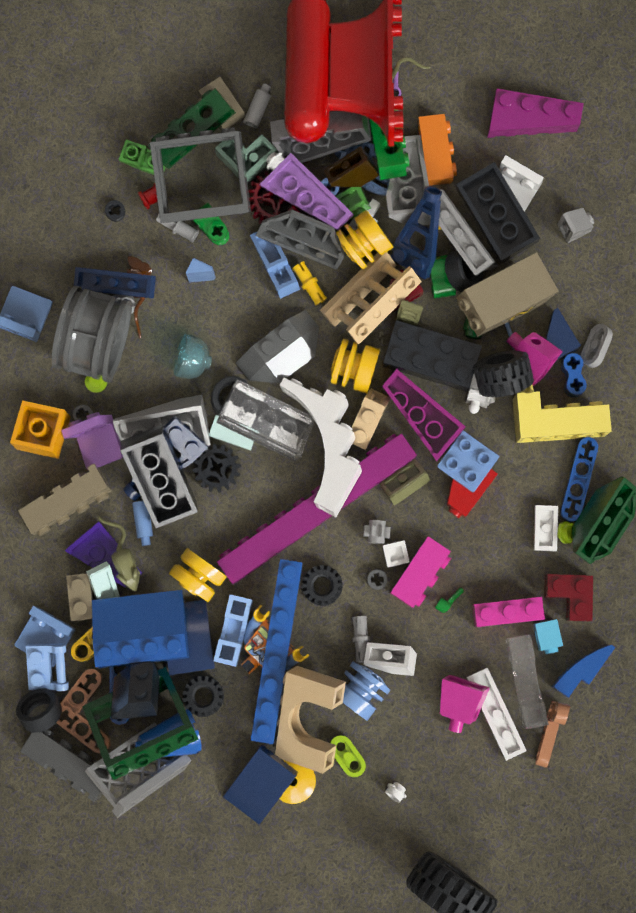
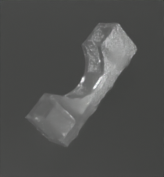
(525, 680)

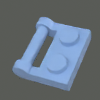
(40, 666)

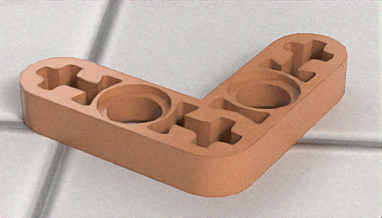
(75, 709)
(556, 715)

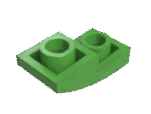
(137, 157)

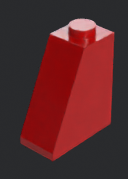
(462, 500)

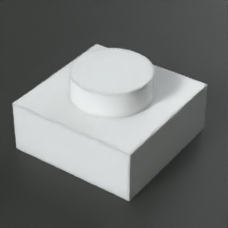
(396, 554)

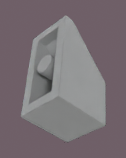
(575, 224)

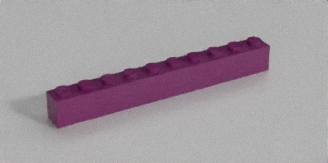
(306, 516)

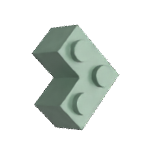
(254, 156)

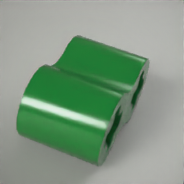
(439, 282)

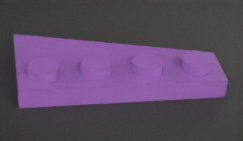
(302, 189)

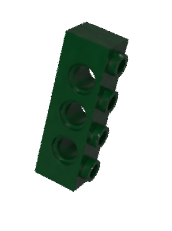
(194, 113)

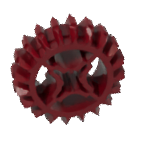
(266, 199)

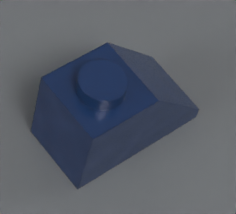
(561, 335)

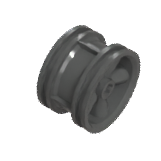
(91, 333)

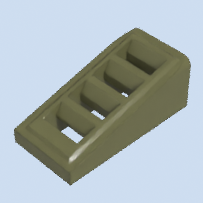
(409, 313)

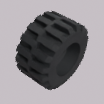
(503, 373)

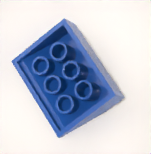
(139, 629)

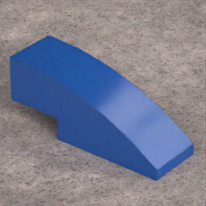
(582, 670)

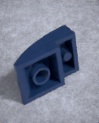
(199, 641)
(260, 784)

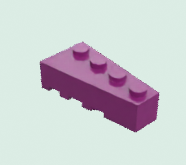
(532, 114)
(428, 419)

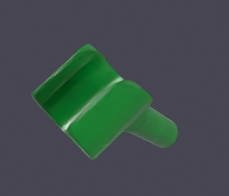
(444, 605)

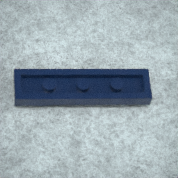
(115, 282)

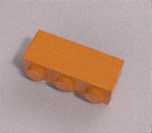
(437, 149)

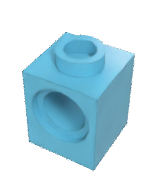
(548, 636)

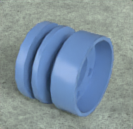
(361, 690)

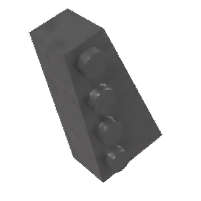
(343, 132)

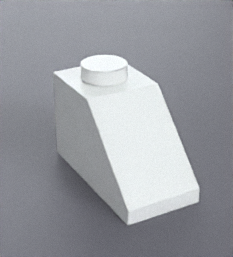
(391, 658)

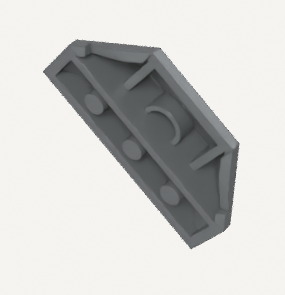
(304, 237)
(281, 350)

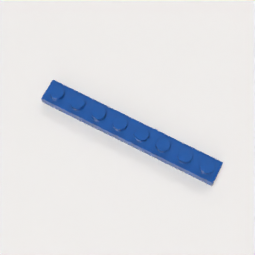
(276, 651)

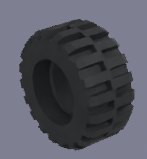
(448, 888)

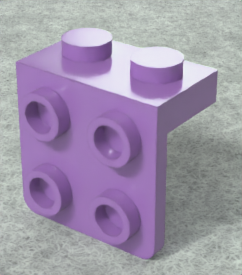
(96, 439)

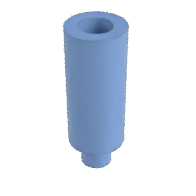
(142, 522)

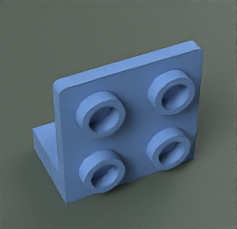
(24, 313)
(468, 461)
(44, 629)

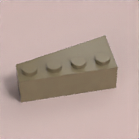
(65, 500)

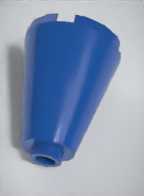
(166, 726)

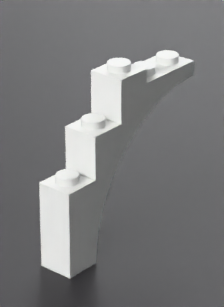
(339, 472)

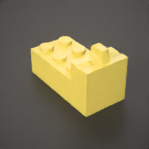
(556, 423)

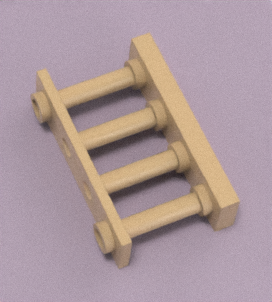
(360, 286)

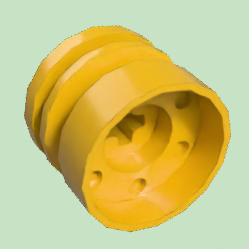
(364, 239)
(354, 365)

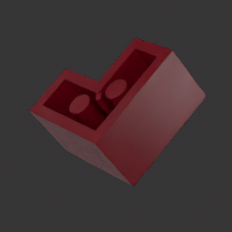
(577, 590)

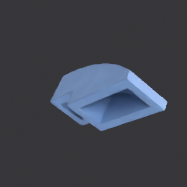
(276, 266)

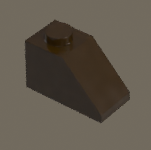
(352, 170)

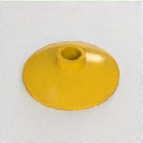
(304, 787)

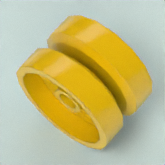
(195, 578)

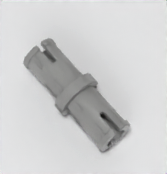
(360, 637)

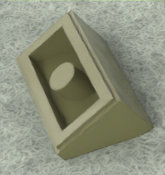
(405, 482)

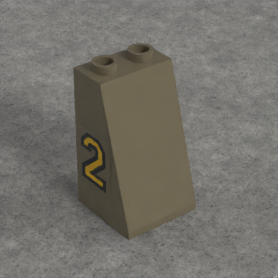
(507, 294)

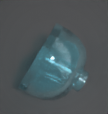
(192, 358)

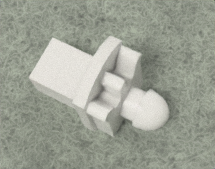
(475, 399)

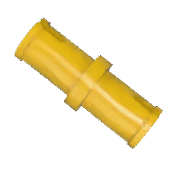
(309, 283)

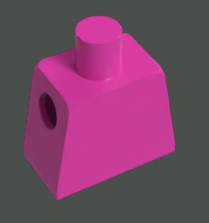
(540, 352)
(461, 701)

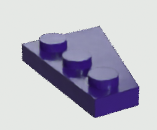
(96, 548)

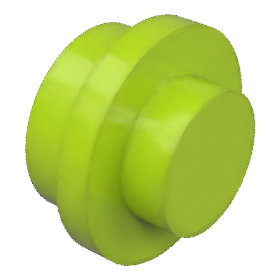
(95, 385)
(565, 532)

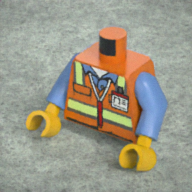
(256, 639)

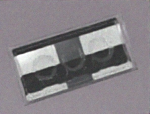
(266, 420)

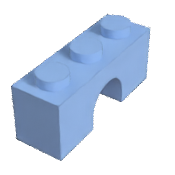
(233, 630)

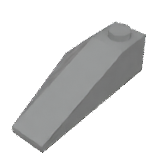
(406, 191)
(188, 410)

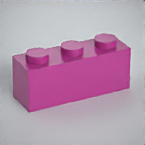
(421, 573)
(508, 612)

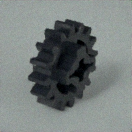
(226, 462)

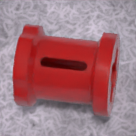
(148, 197)

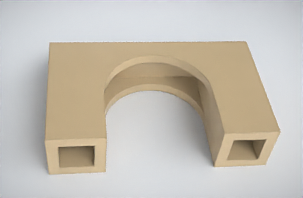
(293, 742)

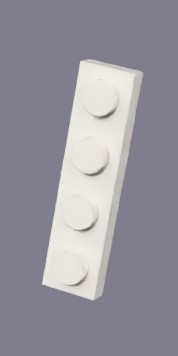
(498, 717)

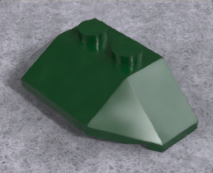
(604, 520)

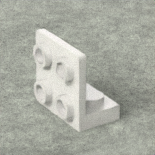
(521, 180)

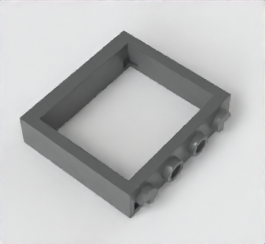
(186, 140)

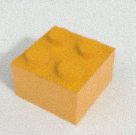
(40, 429)

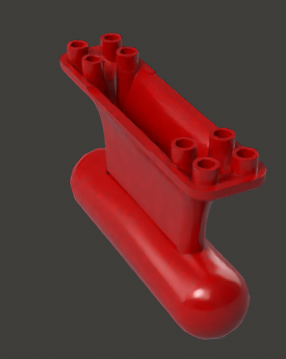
(340, 69)

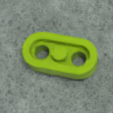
(348, 755)

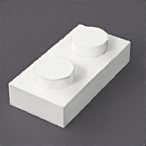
(545, 528)

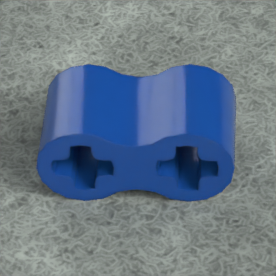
(573, 375)

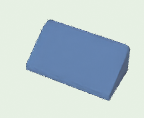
(199, 271)

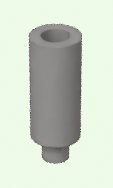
(257, 106)

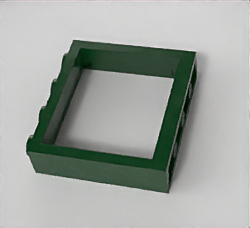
(150, 751)

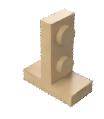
(369, 417)

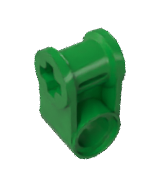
(210, 225)

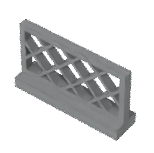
(463, 237)
(145, 787)

